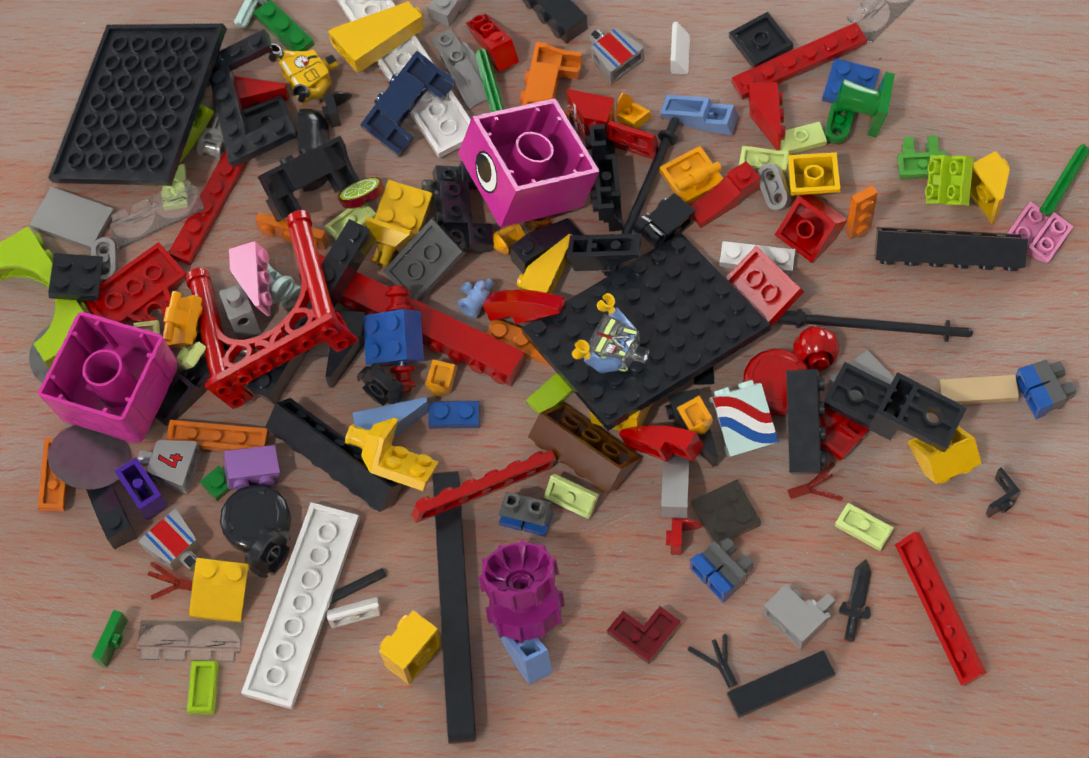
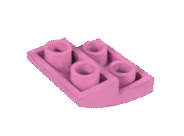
(1043, 232)

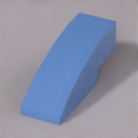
(700, 113)

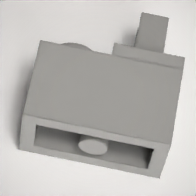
(795, 618)

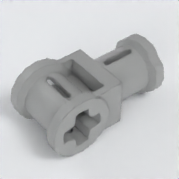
(212, 140)

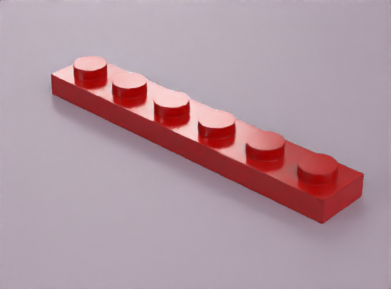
(802, 58)
(213, 198)
(491, 482)
(940, 609)

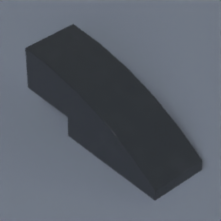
(184, 392)

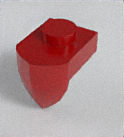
(674, 536)

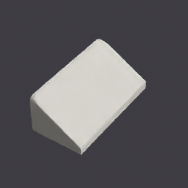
(679, 50)
(354, 612)

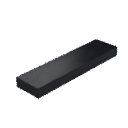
(780, 684)

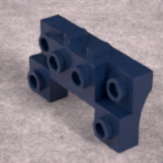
(401, 97)

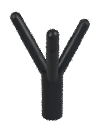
(722, 658)

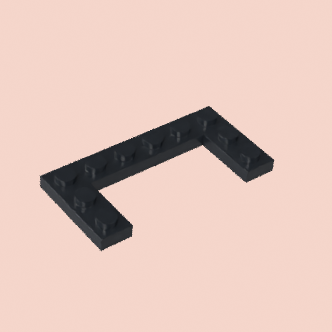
(238, 142)

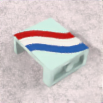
(744, 418)

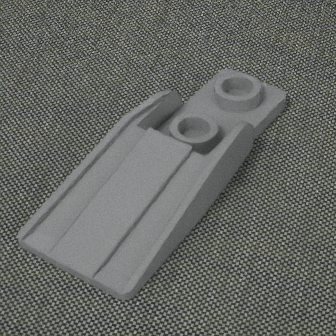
(462, 66)

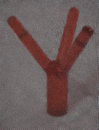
(809, 487)
(169, 578)

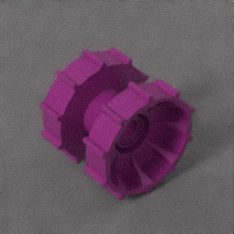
(522, 591)

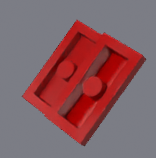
(633, 140)

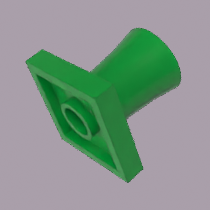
(867, 101)

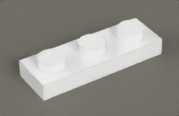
(734, 253)

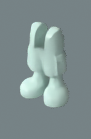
(283, 288)

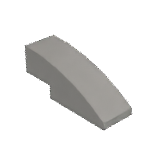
(675, 487)

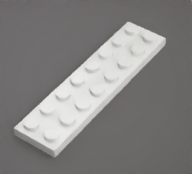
(300, 606)

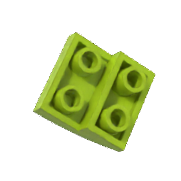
(949, 180)

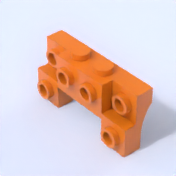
(545, 71)

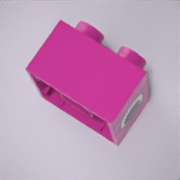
(527, 162)

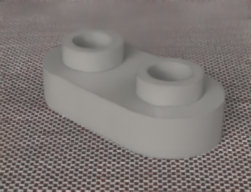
(774, 187)
(109, 259)

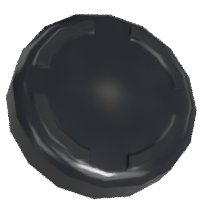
(249, 512)

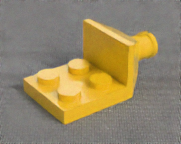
(397, 219)
(391, 461)

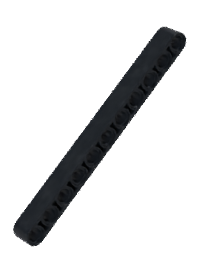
(454, 617)

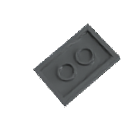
(424, 260)

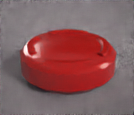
(770, 370)

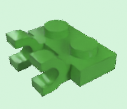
(915, 165)

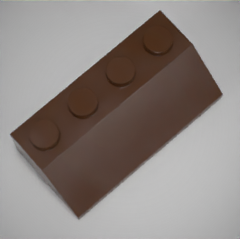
(584, 447)

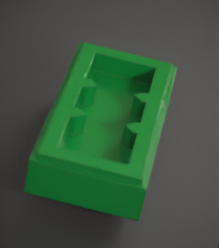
(110, 638)

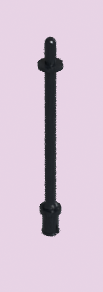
(667, 138)
(800, 318)

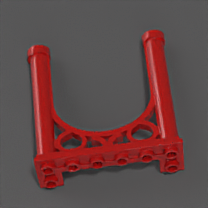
(274, 346)

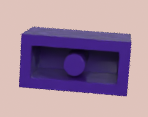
(141, 488)

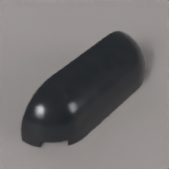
(312, 131)

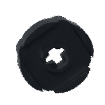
(379, 385)
(268, 551)

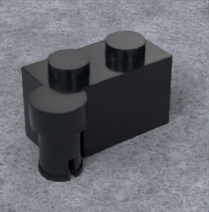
(666, 221)

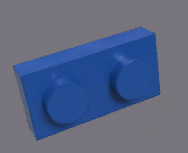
(454, 414)

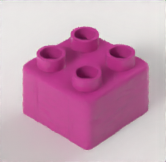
(109, 377)

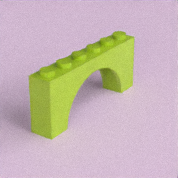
(25, 258)

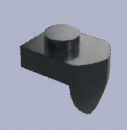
(333, 100)

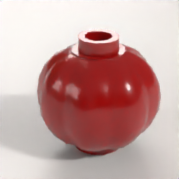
(817, 347)

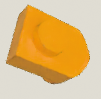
(631, 113)
(506, 237)
(441, 378)
(696, 415)

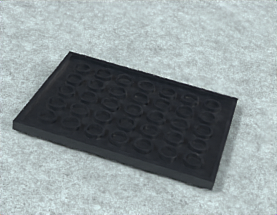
(138, 104)
(682, 314)

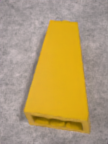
(376, 35)

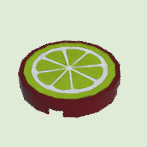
(356, 193)

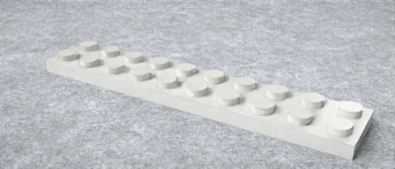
(440, 122)

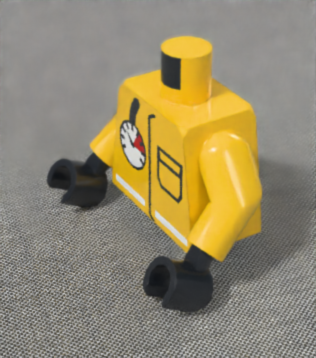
(304, 72)

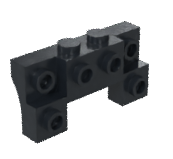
(311, 165)
(606, 195)
(454, 209)

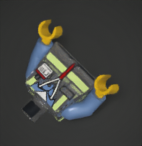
(613, 342)

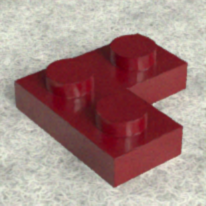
(644, 639)

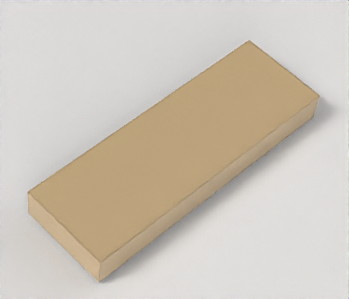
(980, 389)

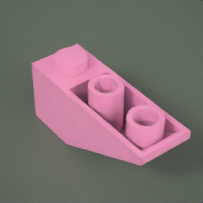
(250, 269)

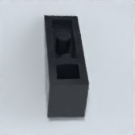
(539, 241)
(602, 251)
(340, 361)
(709, 449)
(111, 516)

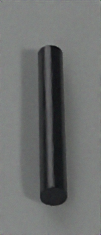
(358, 585)

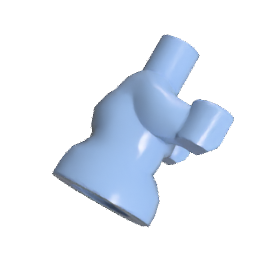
(473, 302)

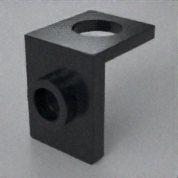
(1007, 501)

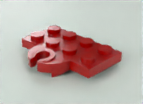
(139, 288)

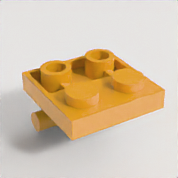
(691, 175)
(181, 320)

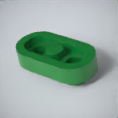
(838, 124)

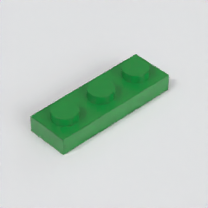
(283, 27)

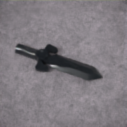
(857, 600)

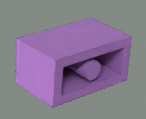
(251, 467)

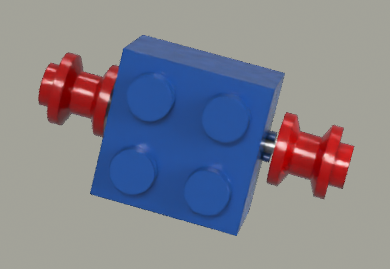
(395, 337)

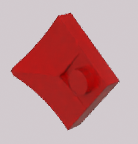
(841, 434)

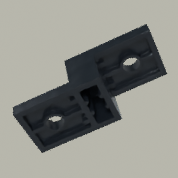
(894, 406)

